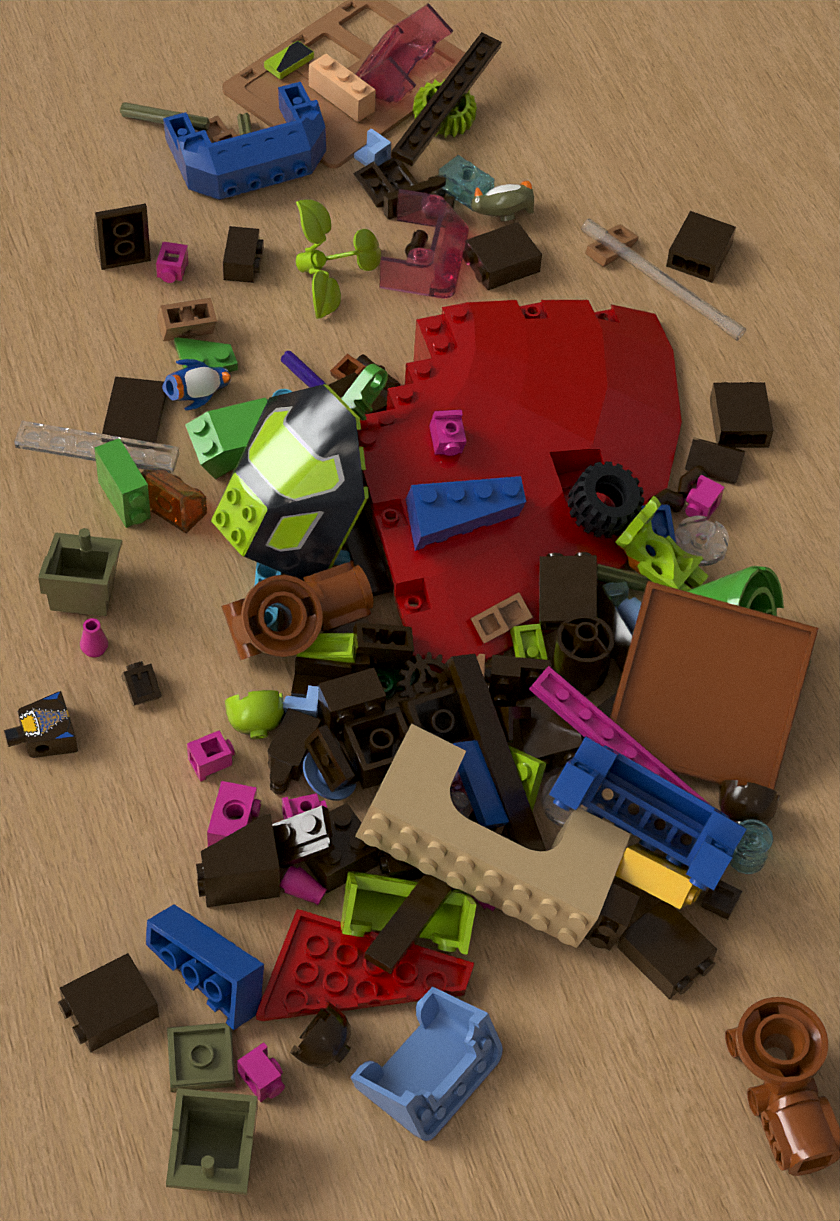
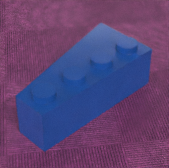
(460, 506)
(208, 962)

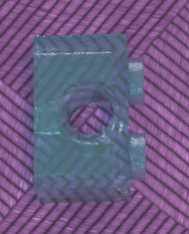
(463, 179)

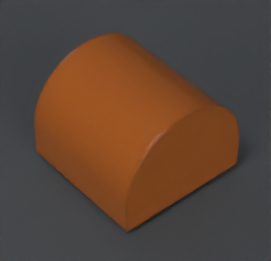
(346, 366)

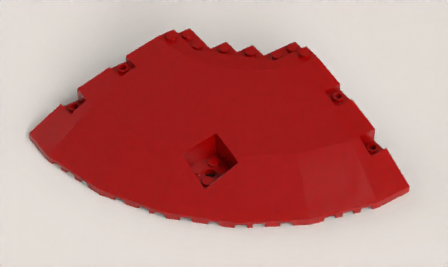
(540, 401)

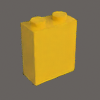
(657, 876)

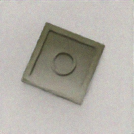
(201, 1057)

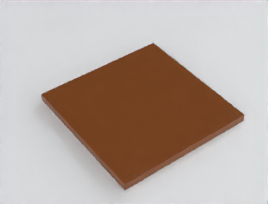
(712, 685)

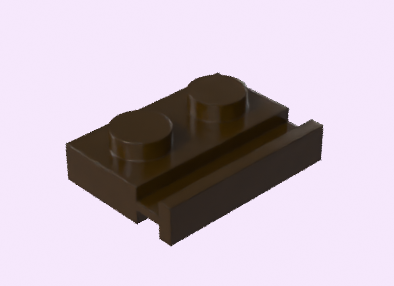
(303, 836)

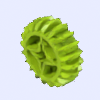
(458, 121)

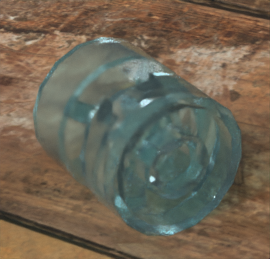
(753, 847)

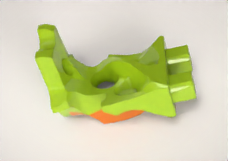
(670, 565)

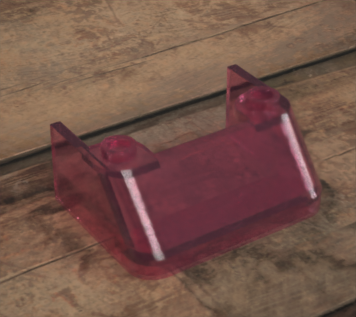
(400, 50)
(432, 270)

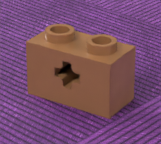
(186, 319)

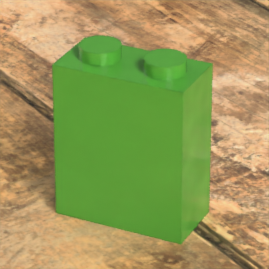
(122, 482)

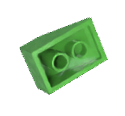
(223, 434)

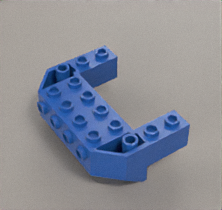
(252, 158)
(602, 767)

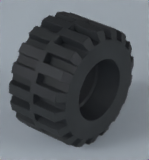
(615, 484)

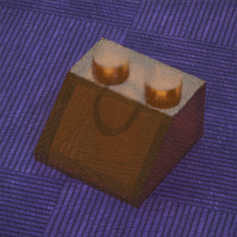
(174, 499)

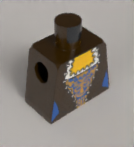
(44, 728)

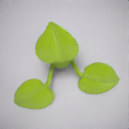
(315, 224)

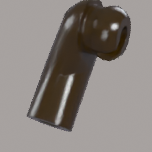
(688, 479)
(671, 498)

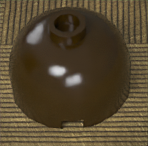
(747, 801)
(324, 1039)

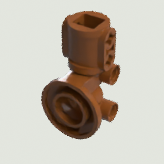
(307, 607)
(793, 1116)

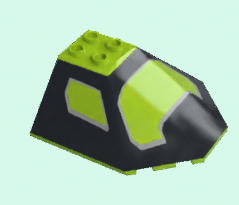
(296, 484)

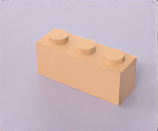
(342, 87)

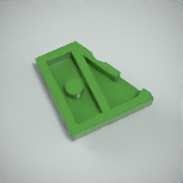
(210, 353)

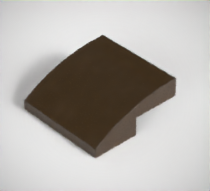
(384, 179)

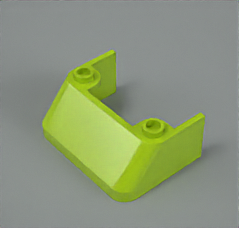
(374, 899)

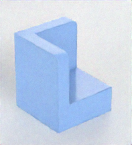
(377, 149)
(304, 705)

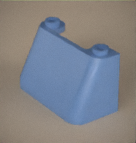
(434, 1066)

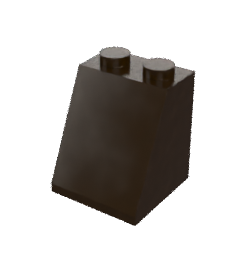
(240, 866)

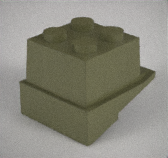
(80, 573)
(212, 1141)

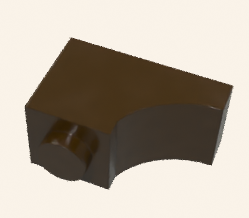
(385, 643)

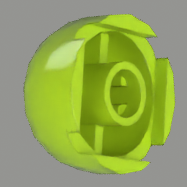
(255, 713)

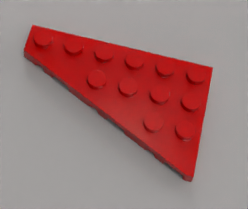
(329, 966)

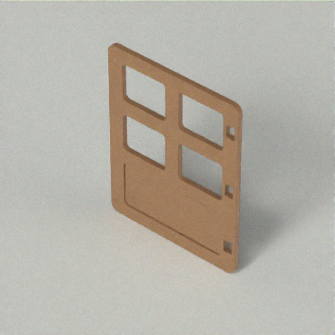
(343, 133)

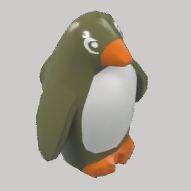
(504, 200)

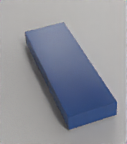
(480, 787)

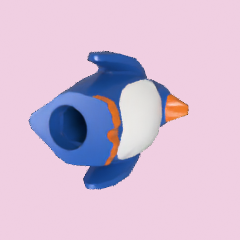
(195, 382)

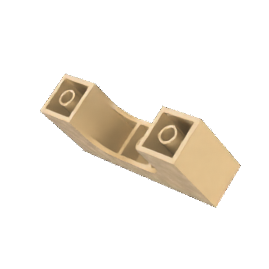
(549, 889)

